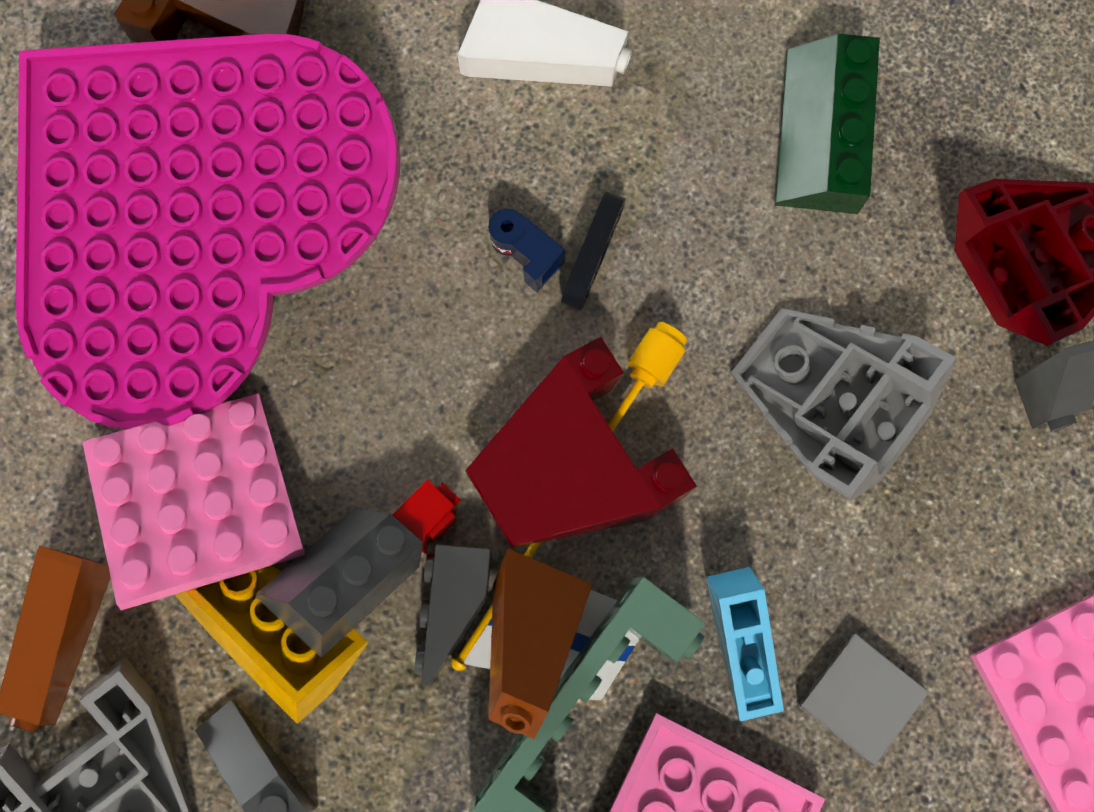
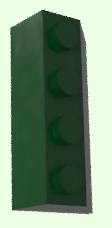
(828, 124)

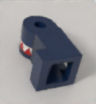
(530, 246)

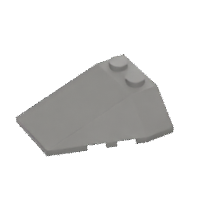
(842, 394)

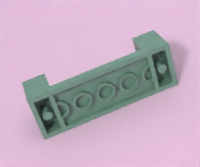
(643, 612)

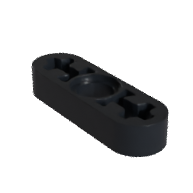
(593, 250)

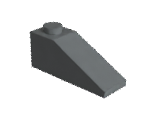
(1059, 388)
(250, 764)

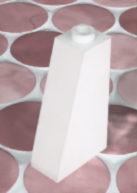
(541, 44)

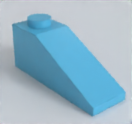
(746, 642)

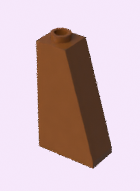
(51, 636)
(531, 637)

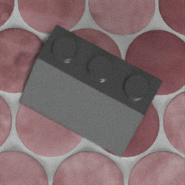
(343, 577)

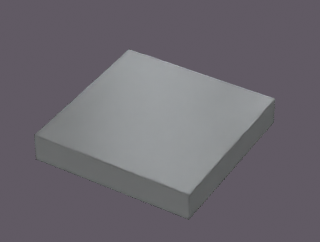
(863, 699)

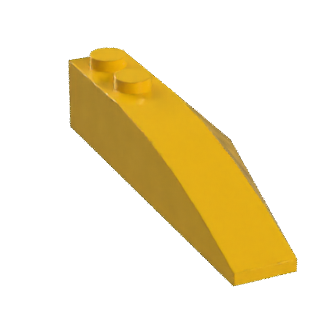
(266, 646)

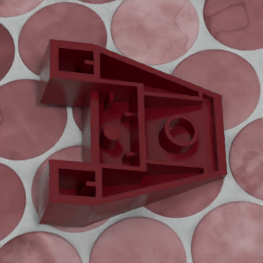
(561, 467)

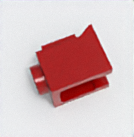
(428, 512)

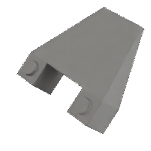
(117, 770)

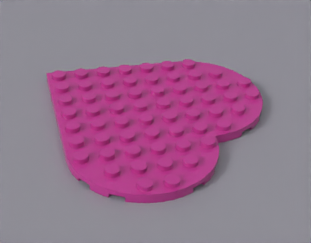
(174, 204)

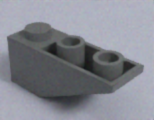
(457, 594)

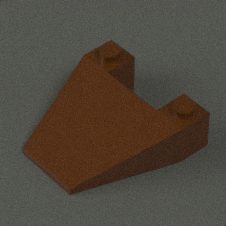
(164, 18)

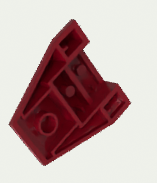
(1030, 254)

